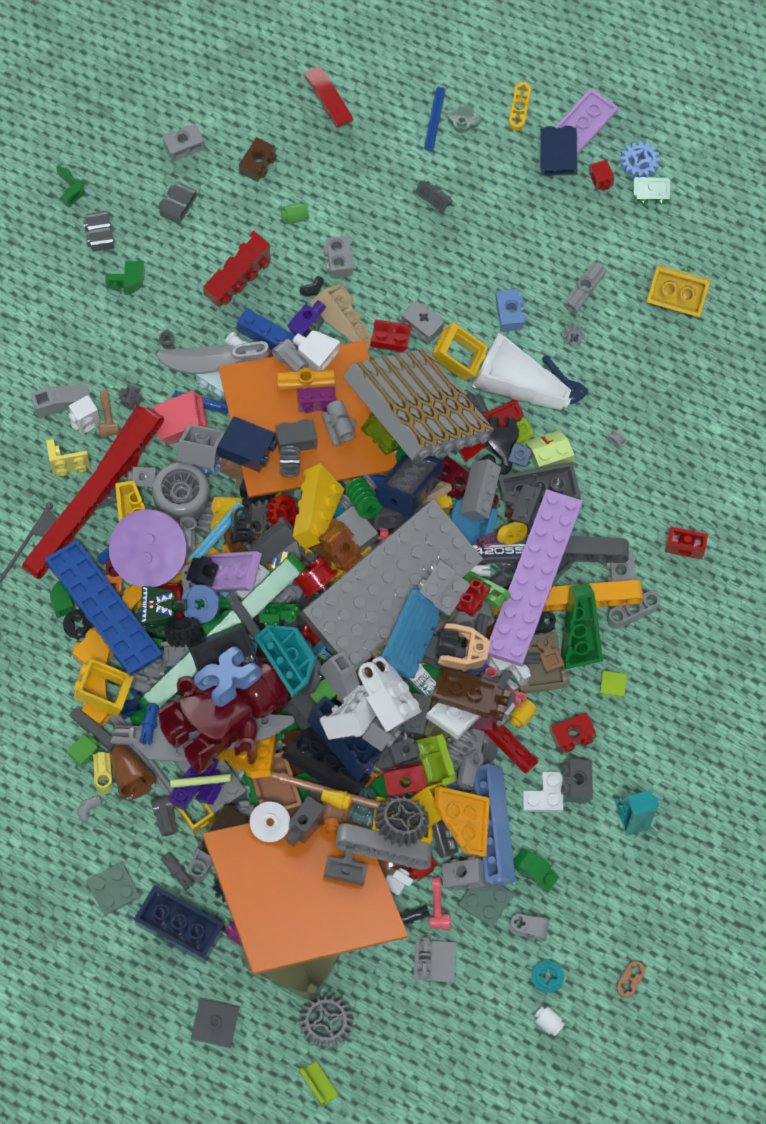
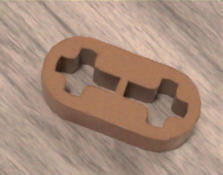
(626, 977)

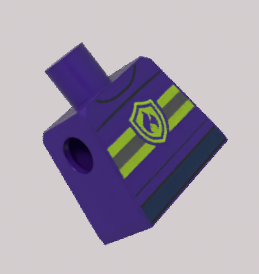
(307, 319)

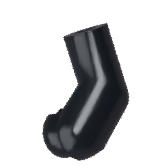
(312, 289)

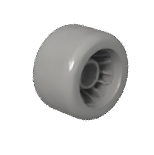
(179, 480)

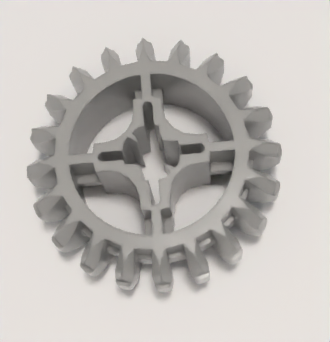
(335, 1018)

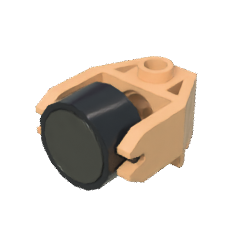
(475, 652)

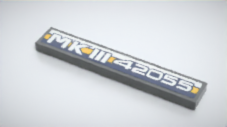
(501, 552)

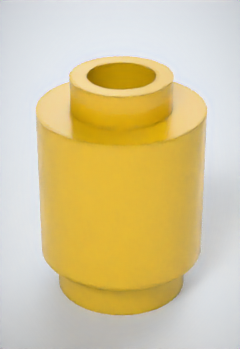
(522, 715)

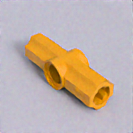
(295, 380)

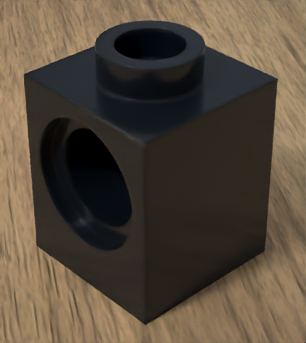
(202, 571)

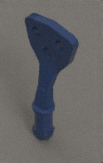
(569, 383)

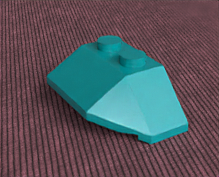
(288, 655)

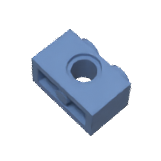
(510, 320)

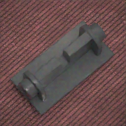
(429, 193)

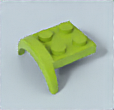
(436, 760)

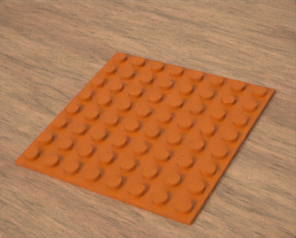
(254, 397)
(287, 906)

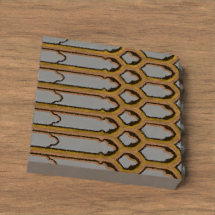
(418, 403)

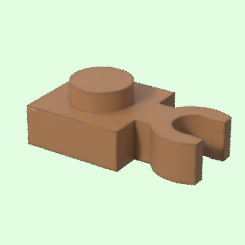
(550, 658)

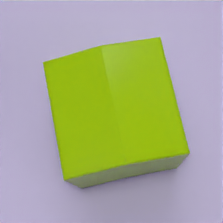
(613, 684)

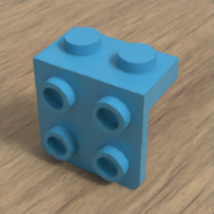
(473, 529)

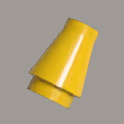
(338, 799)

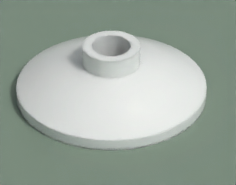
(259, 819)

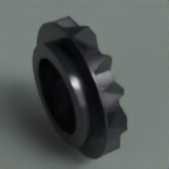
(69, 626)

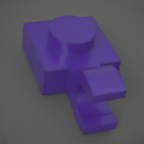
(209, 792)

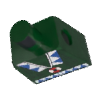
(160, 606)

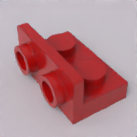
(390, 335)

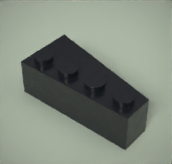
(318, 760)

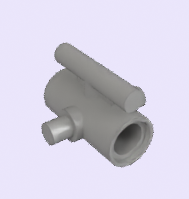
(339, 423)

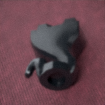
(501, 442)

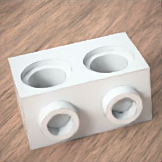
(83, 415)

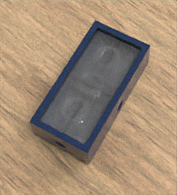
(409, 483)

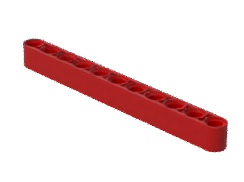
(94, 491)

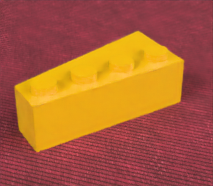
(317, 506)

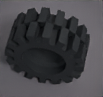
(183, 632)

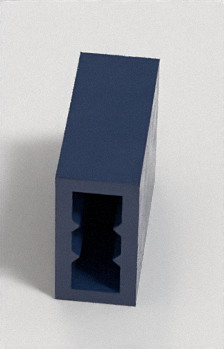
(559, 151)
(247, 444)

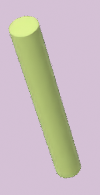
(200, 780)

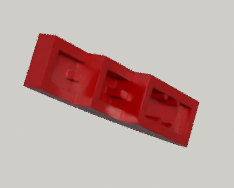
(328, 96)

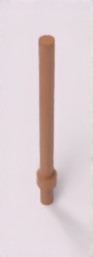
(284, 779)

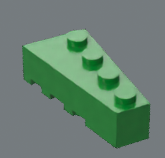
(581, 631)

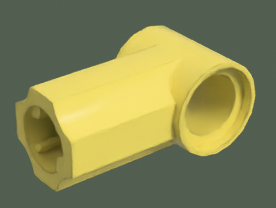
(102, 771)

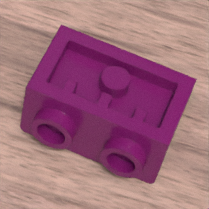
(315, 398)

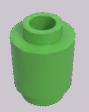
(294, 213)

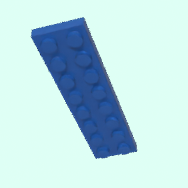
(103, 608)

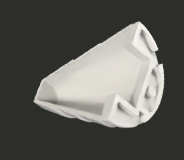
(518, 376)

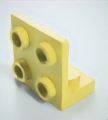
(66, 463)

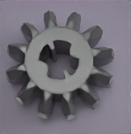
(289, 461)

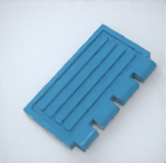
(411, 634)

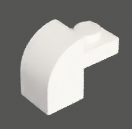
(520, 673)

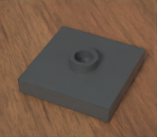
(215, 1023)

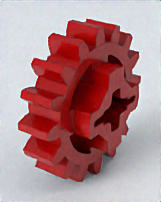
(287, 510)

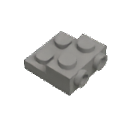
(443, 587)

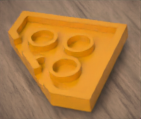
(264, 763)
(465, 818)

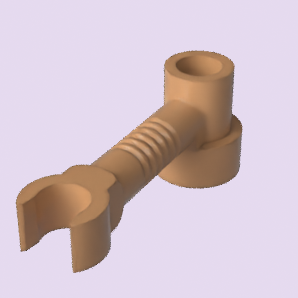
(107, 428)

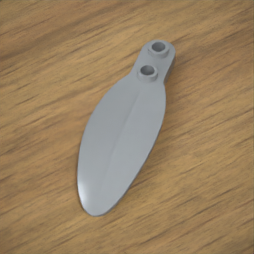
(208, 358)

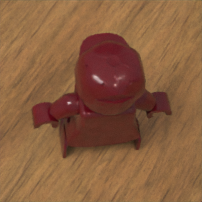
(223, 724)

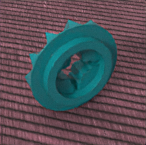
(555, 971)

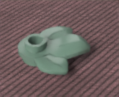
(463, 118)

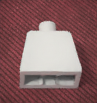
(317, 349)

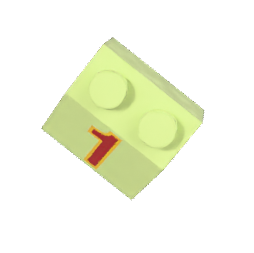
(550, 450)

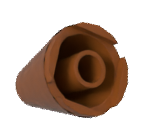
(130, 773)

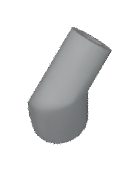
(85, 807)

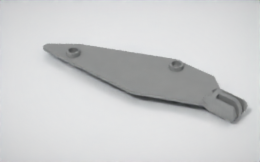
(163, 751)

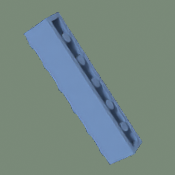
(499, 857)

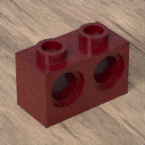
(456, 475)

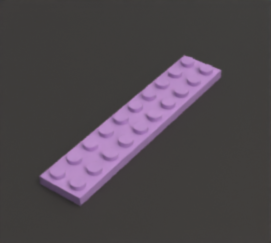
(534, 577)

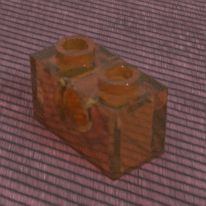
(332, 541)

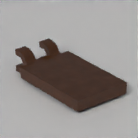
(470, 693)

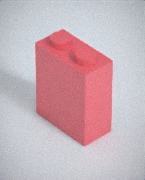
(178, 414)

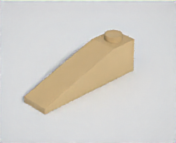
(341, 315)

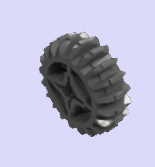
(397, 826)

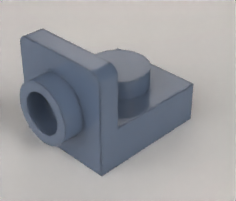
(520, 455)

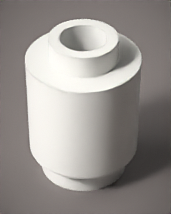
(549, 1021)

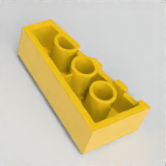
(128, 498)

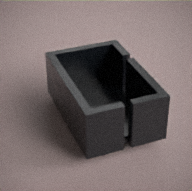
(210, 648)

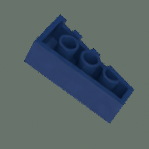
(352, 751)

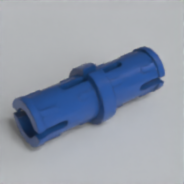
(149, 724)

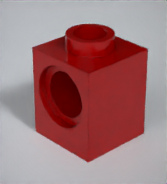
(601, 175)

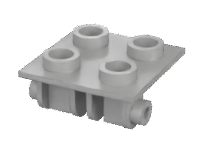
(434, 960)

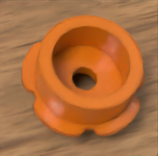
(330, 825)

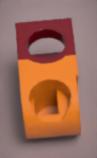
(114, 578)

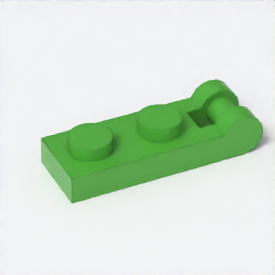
(495, 602)

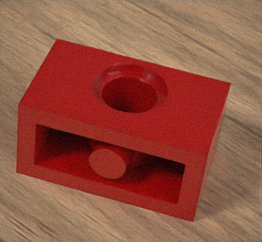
(686, 543)
(579, 724)
(413, 771)

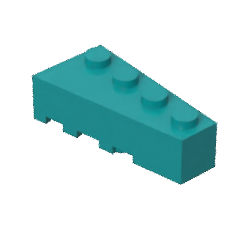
(637, 811)

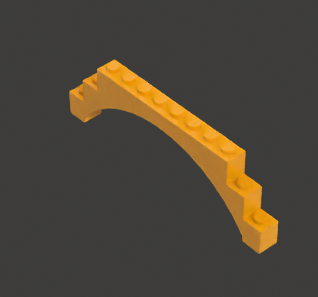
(95, 648)

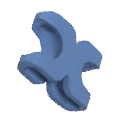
(227, 676)

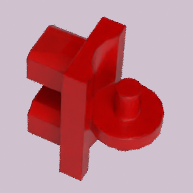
(473, 598)

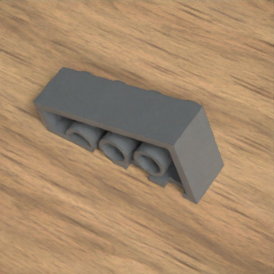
(554, 478)

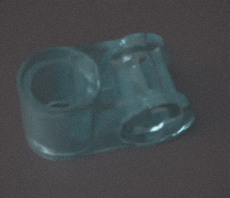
(360, 813)

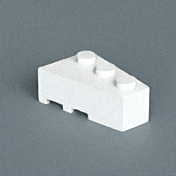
(351, 717)

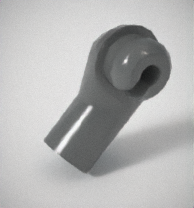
(478, 402)

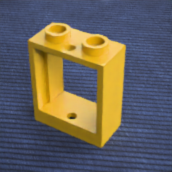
(457, 333)
(109, 673)

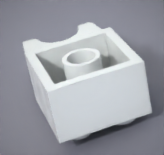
(388, 695)

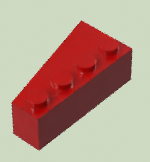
(238, 270)

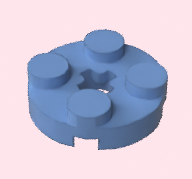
(211, 601)

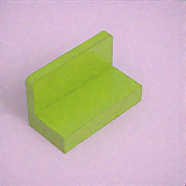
(318, 1084)

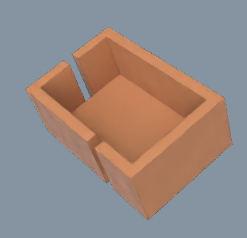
(270, 791)

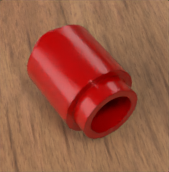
(420, 874)

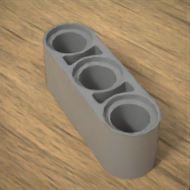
(628, 617)

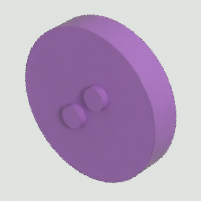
(148, 548)

